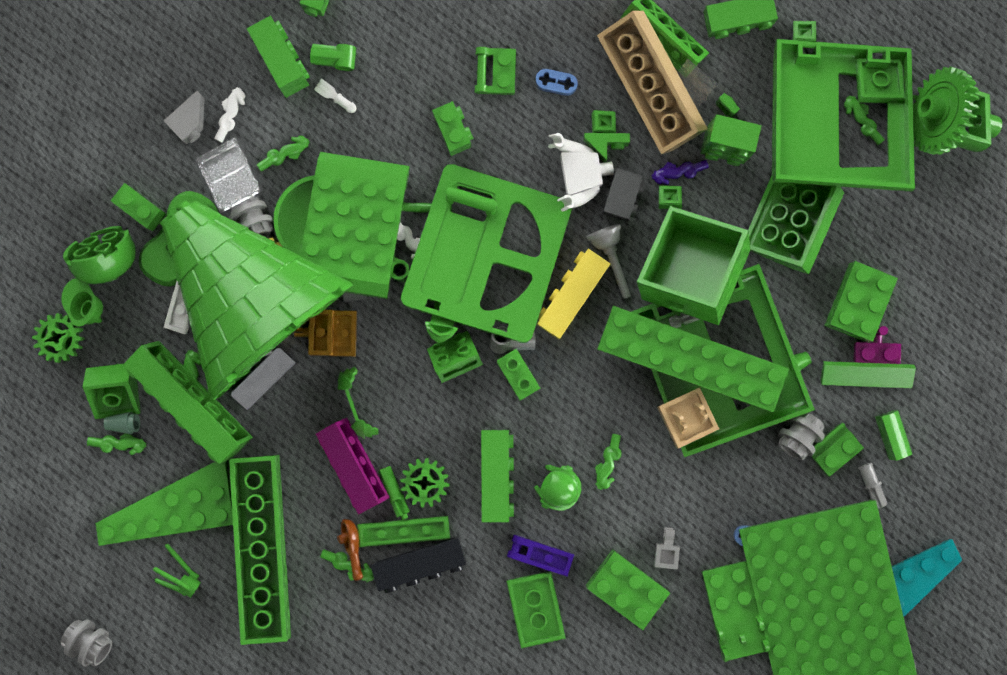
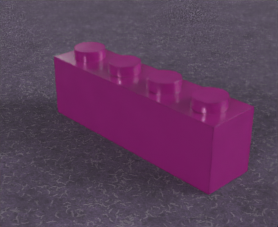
(352, 465)

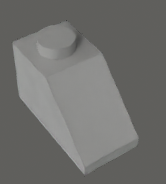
(188, 118)

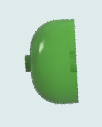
(102, 262)

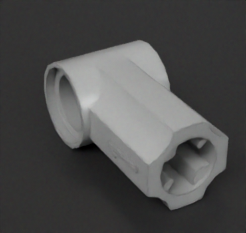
(501, 348)

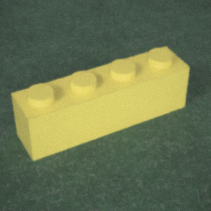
(573, 294)

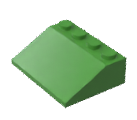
(793, 222)

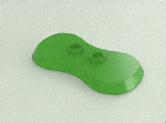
(155, 256)

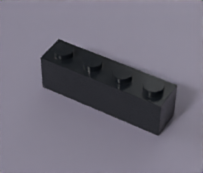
(418, 564)

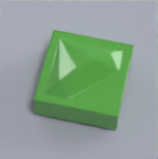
(804, 30)
(727, 105)
(603, 122)
(670, 196)

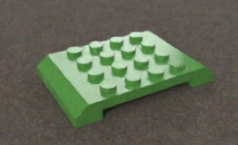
(355, 220)

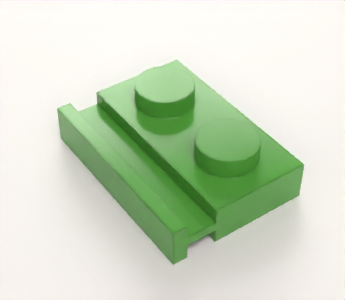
(836, 449)

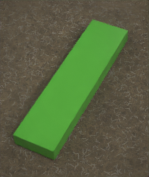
(868, 374)
(403, 531)

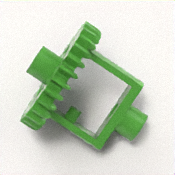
(947, 107)

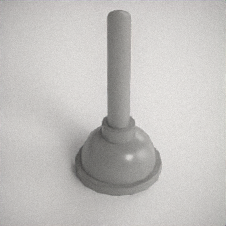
(607, 240)

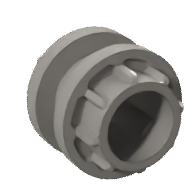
(252, 215)
(799, 438)
(88, 644)

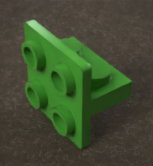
(454, 356)

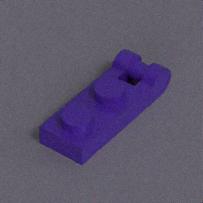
(541, 555)

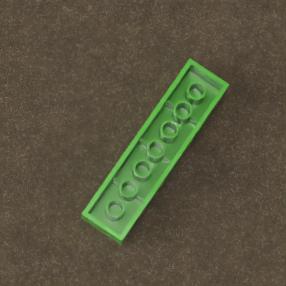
(693, 359)
(260, 549)

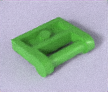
(503, 71)

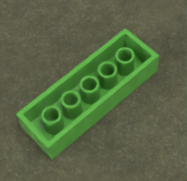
(187, 401)

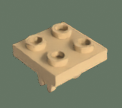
(688, 418)

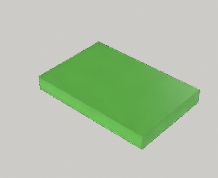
(535, 609)

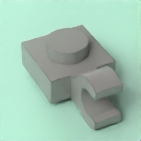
(667, 554)

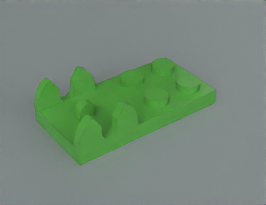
(735, 611)

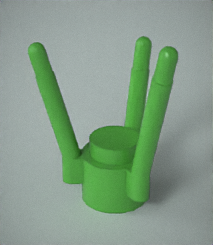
(187, 584)

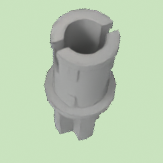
(872, 484)

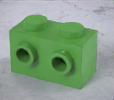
(452, 129)

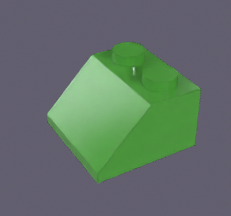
(111, 391)

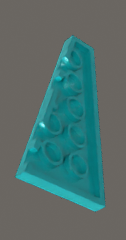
(923, 571)

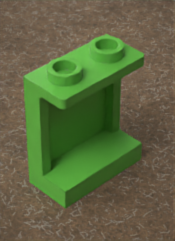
(518, 374)

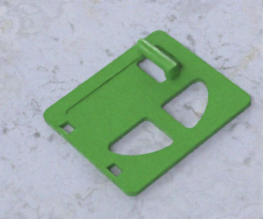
(460, 251)

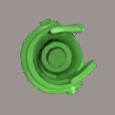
(560, 488)

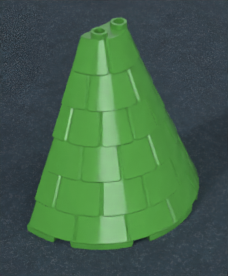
(240, 291)

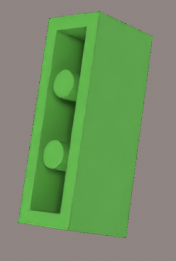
(739, 17)

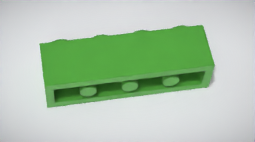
(495, 475)

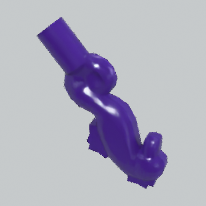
(671, 172)

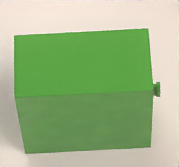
(694, 265)

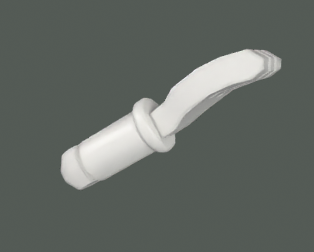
(329, 92)

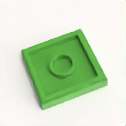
(880, 84)

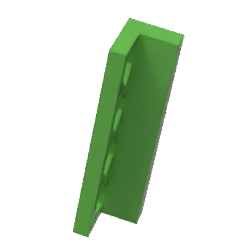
(677, 49)

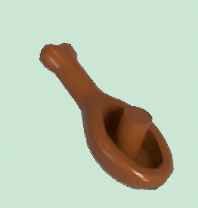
(350, 539)

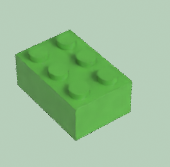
(279, 56)
(730, 140)
(861, 302)
(627, 589)

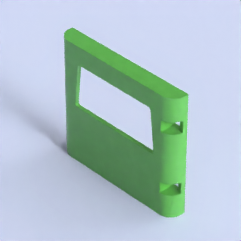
(808, 117)
(735, 423)

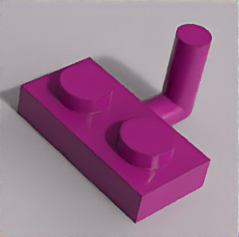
(877, 351)

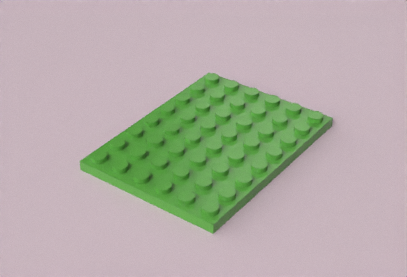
(828, 594)

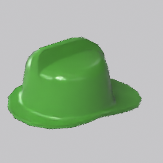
(81, 303)

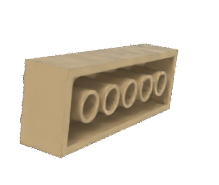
(652, 81)

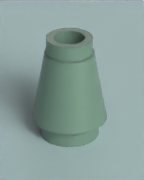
(123, 423)

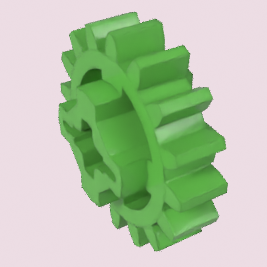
(54, 329)
(423, 493)

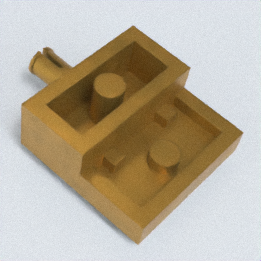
(331, 333)

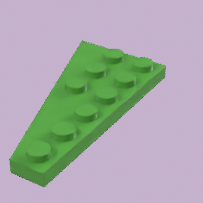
(185, 506)

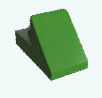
(600, 141)

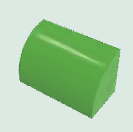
(893, 435)

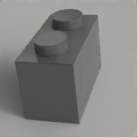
(623, 194)

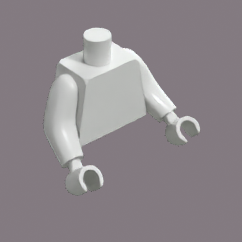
(580, 171)

